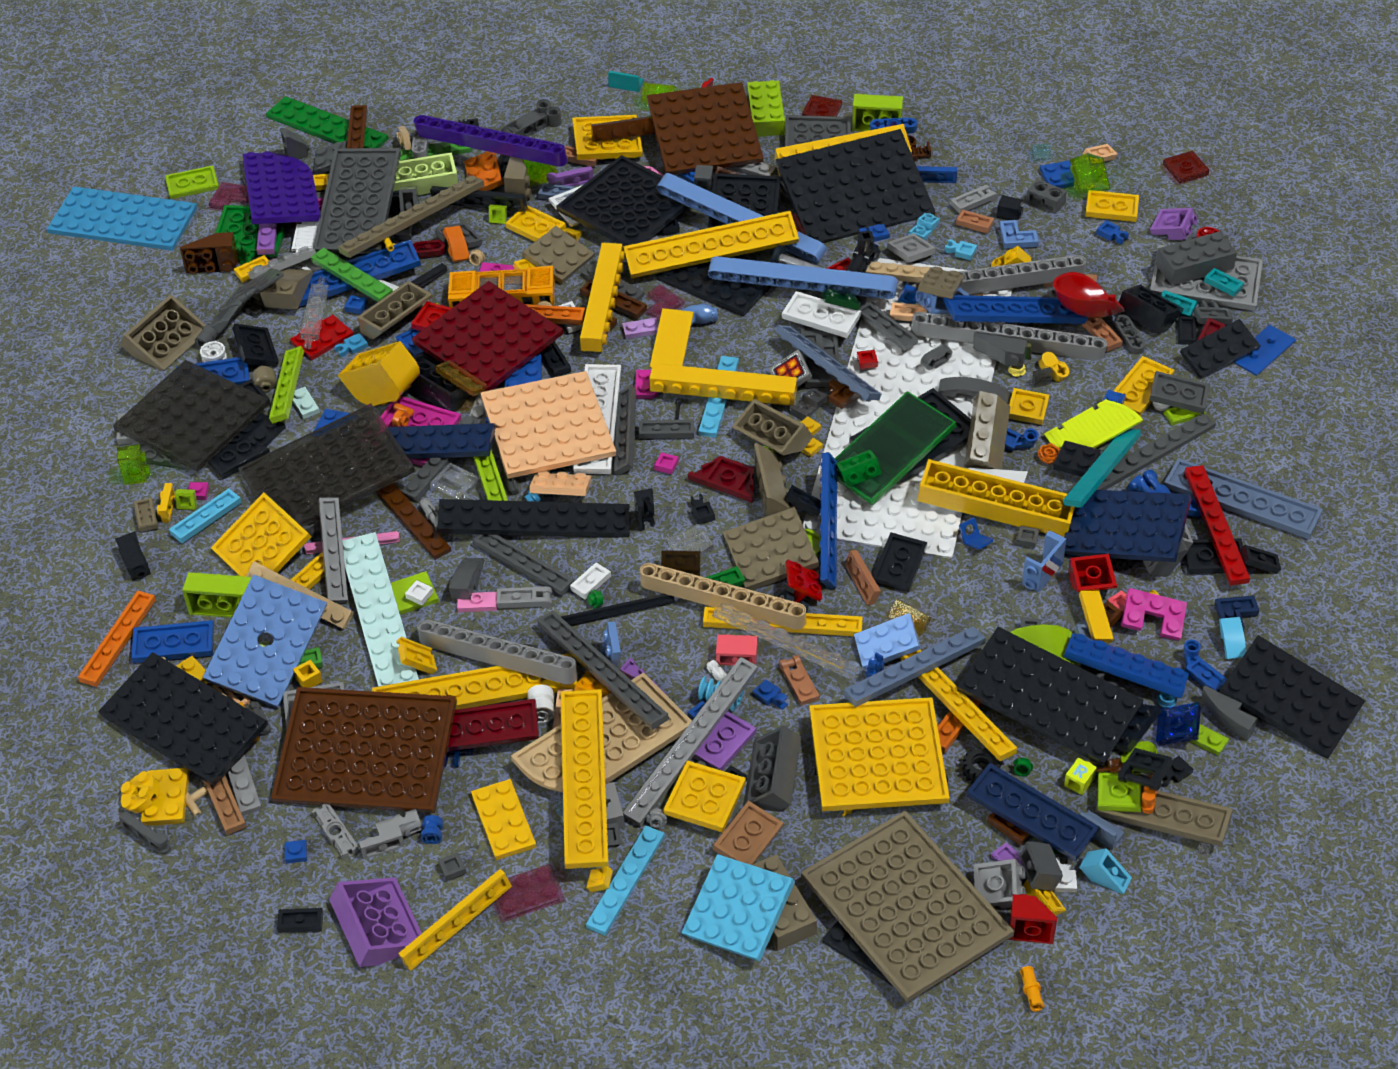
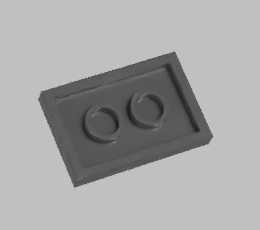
(1179, 392)

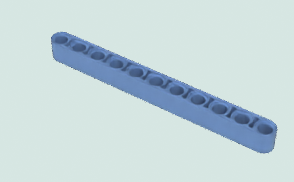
(730, 212)
(802, 277)

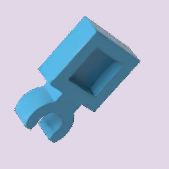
(354, 344)

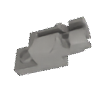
(391, 834)

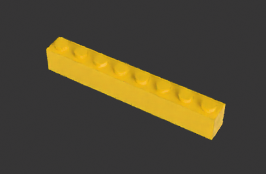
(602, 298)
(723, 384)

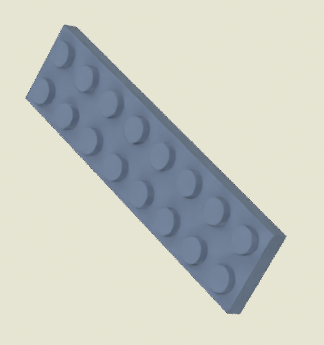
(1252, 500)

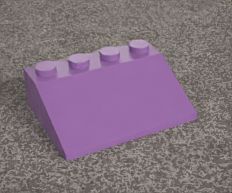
(374, 919)

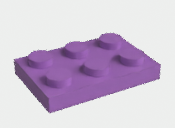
(725, 741)

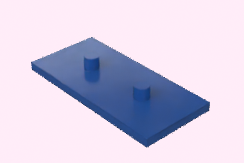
(1272, 343)

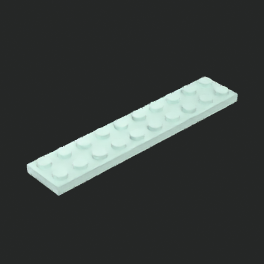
(376, 608)

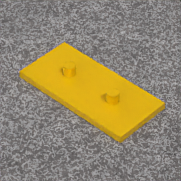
(672, 337)

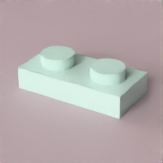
(304, 403)

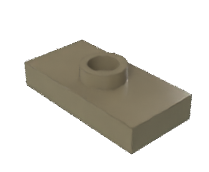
(145, 514)

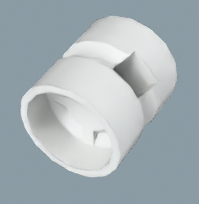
(545, 702)

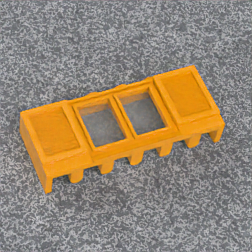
(518, 282)

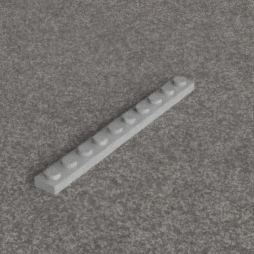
(690, 741)

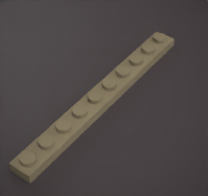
(410, 216)

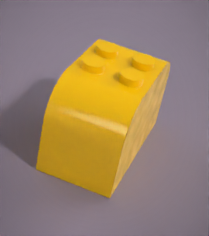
(380, 374)

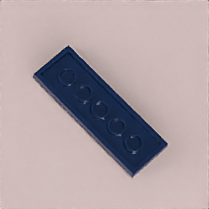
(445, 440)
(1032, 811)

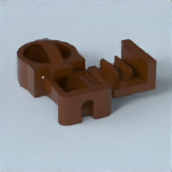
(919, 151)

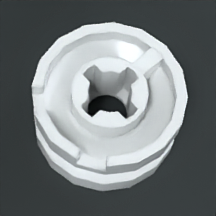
(213, 351)

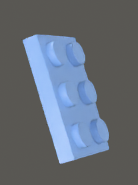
(888, 639)

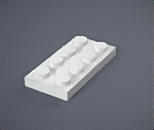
(821, 315)

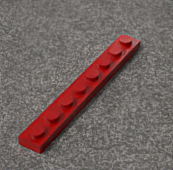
(1217, 525)

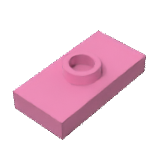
(479, 602)

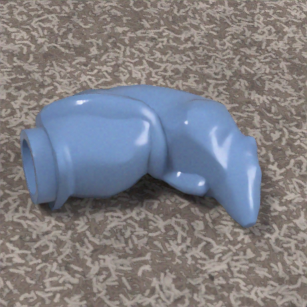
(702, 313)

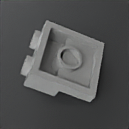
(999, 881)

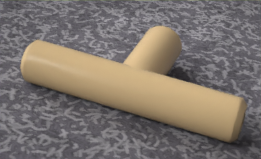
(190, 800)

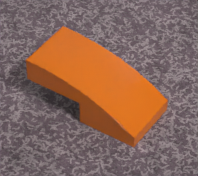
(457, 244)

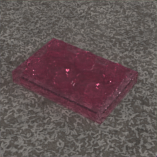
(529, 893)

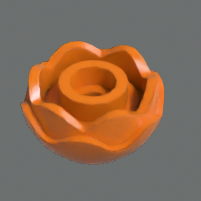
(1048, 453)

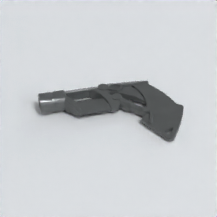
(241, 295)

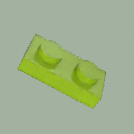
(1211, 740)

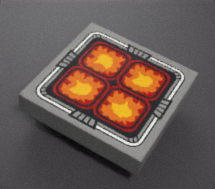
(792, 366)

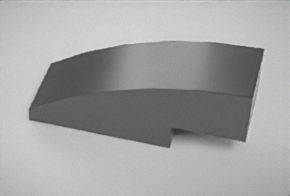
(466, 578)
(1229, 712)

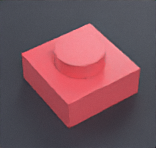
(1118, 600)

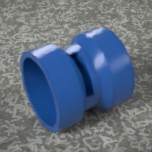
(432, 829)

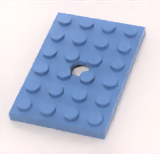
(258, 670)

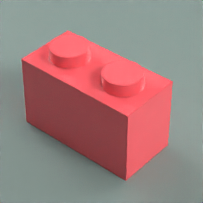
(732, 647)

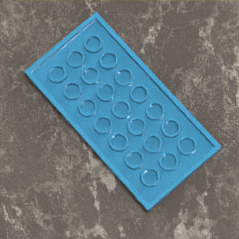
(122, 218)

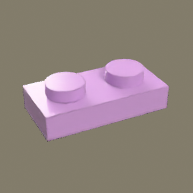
(640, 328)

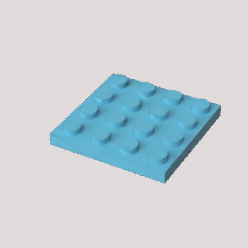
(738, 907)

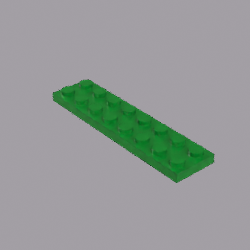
(319, 122)

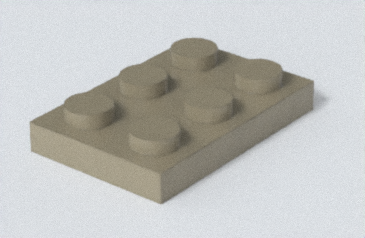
(941, 282)

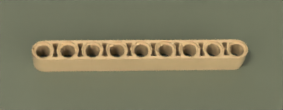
(713, 593)

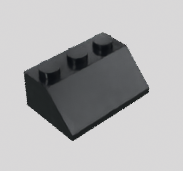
(1149, 308)

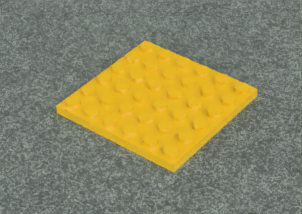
(878, 754)

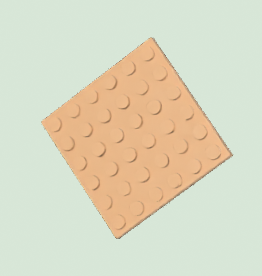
(548, 424)

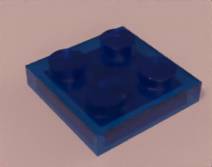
(1178, 724)

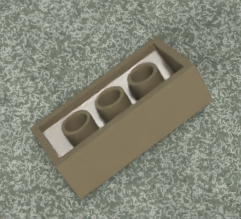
(392, 309)
(773, 429)
(987, 432)
(770, 480)

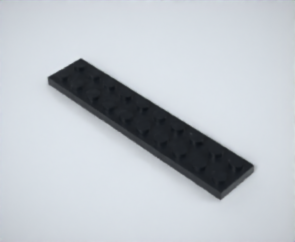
(533, 518)

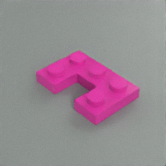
(1141, 603)

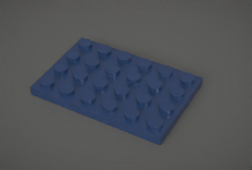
(1129, 525)

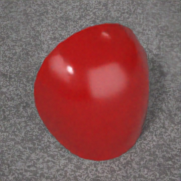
(1085, 296)

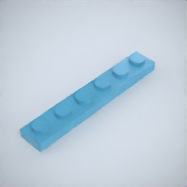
(716, 406)
(625, 880)

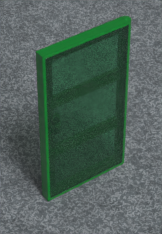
(899, 442)

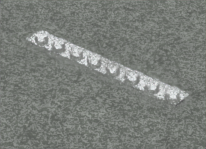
(789, 642)

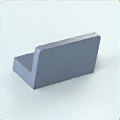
(1108, 834)

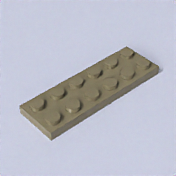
(1179, 817)

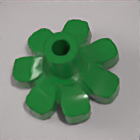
(245, 255)

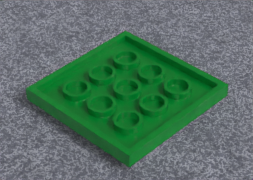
(238, 220)

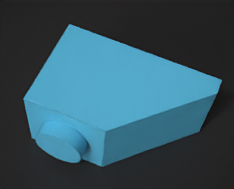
(1105, 870)

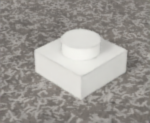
(419, 592)

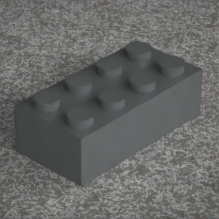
(1195, 258)

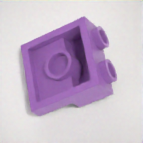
(1174, 222)

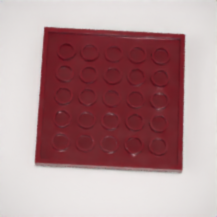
(488, 335)

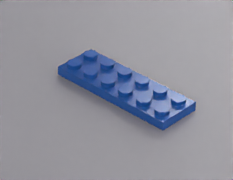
(1126, 665)

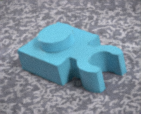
(962, 250)

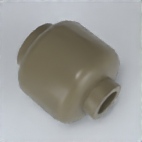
(264, 378)

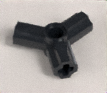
(864, 252)

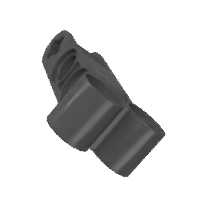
(535, 120)

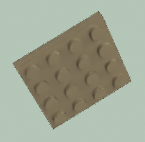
(765, 546)

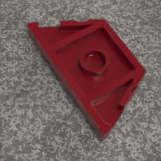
(726, 477)

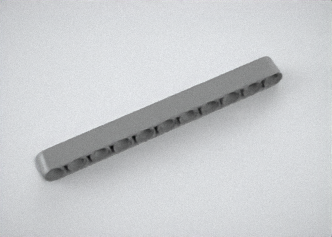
(1042, 340)

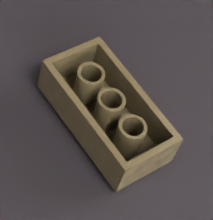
(796, 918)

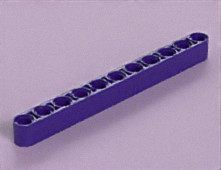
(491, 140)

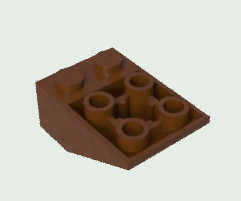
(210, 254)

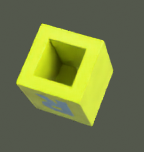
(1080, 776)

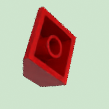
(1091, 573)
(1031, 920)

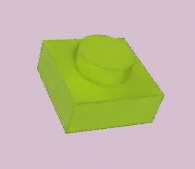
(497, 214)
(186, 499)

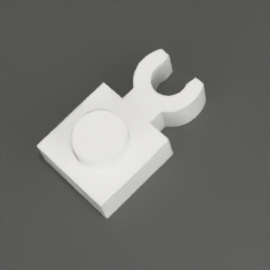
(1068, 881)

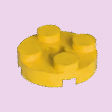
(138, 792)

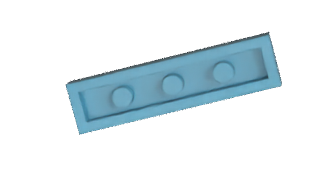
(205, 515)

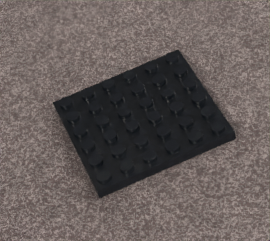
(622, 203)

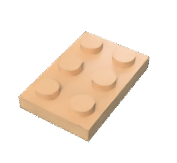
(560, 483)

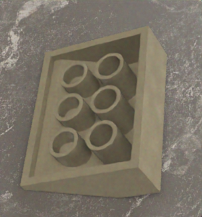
(163, 334)

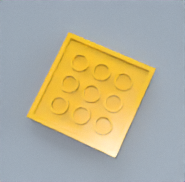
(606, 149)
(261, 536)

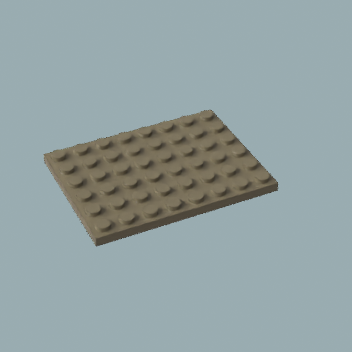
(906, 905)

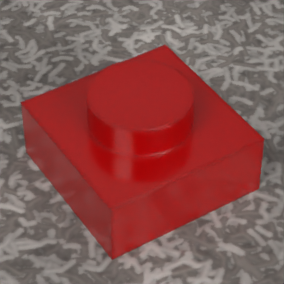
(867, 359)

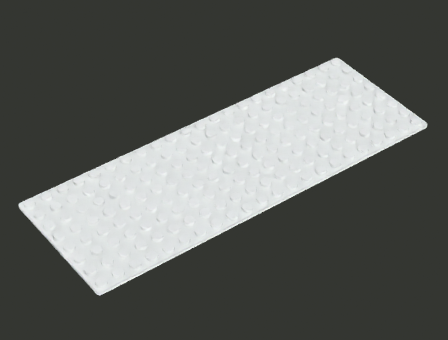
(895, 375)

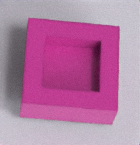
(666, 463)
(200, 488)

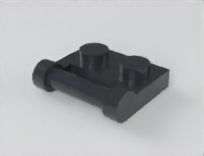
(1146, 763)

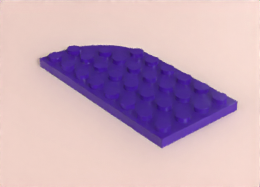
(279, 189)

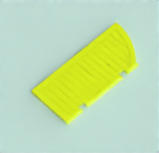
(1095, 426)

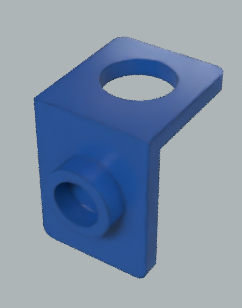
(975, 539)

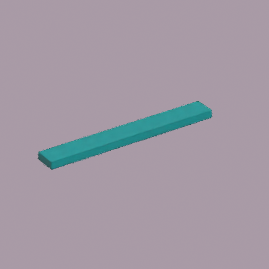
(1101, 468)

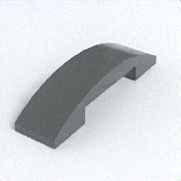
(971, 386)

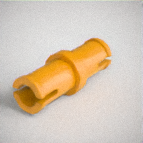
(1032, 988)

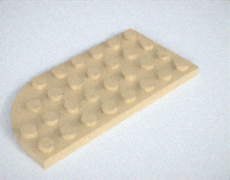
(625, 739)

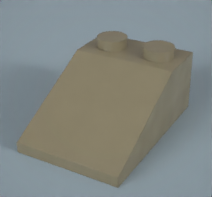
(516, 178)
(288, 290)

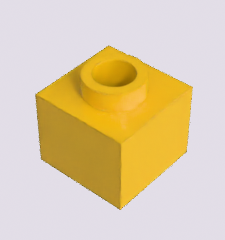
(307, 674)

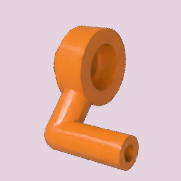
(402, 415)

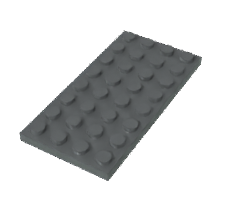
(356, 195)

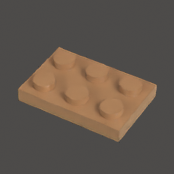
(748, 834)

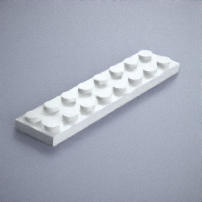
(606, 385)

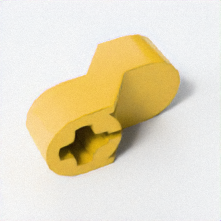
(1059, 368)

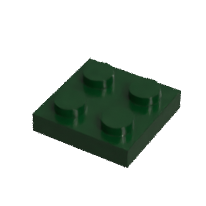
(847, 300)

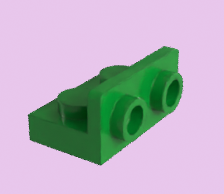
(859, 468)

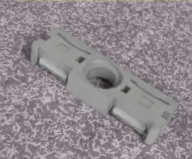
(343, 841)

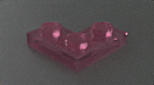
(226, 193)
(664, 299)

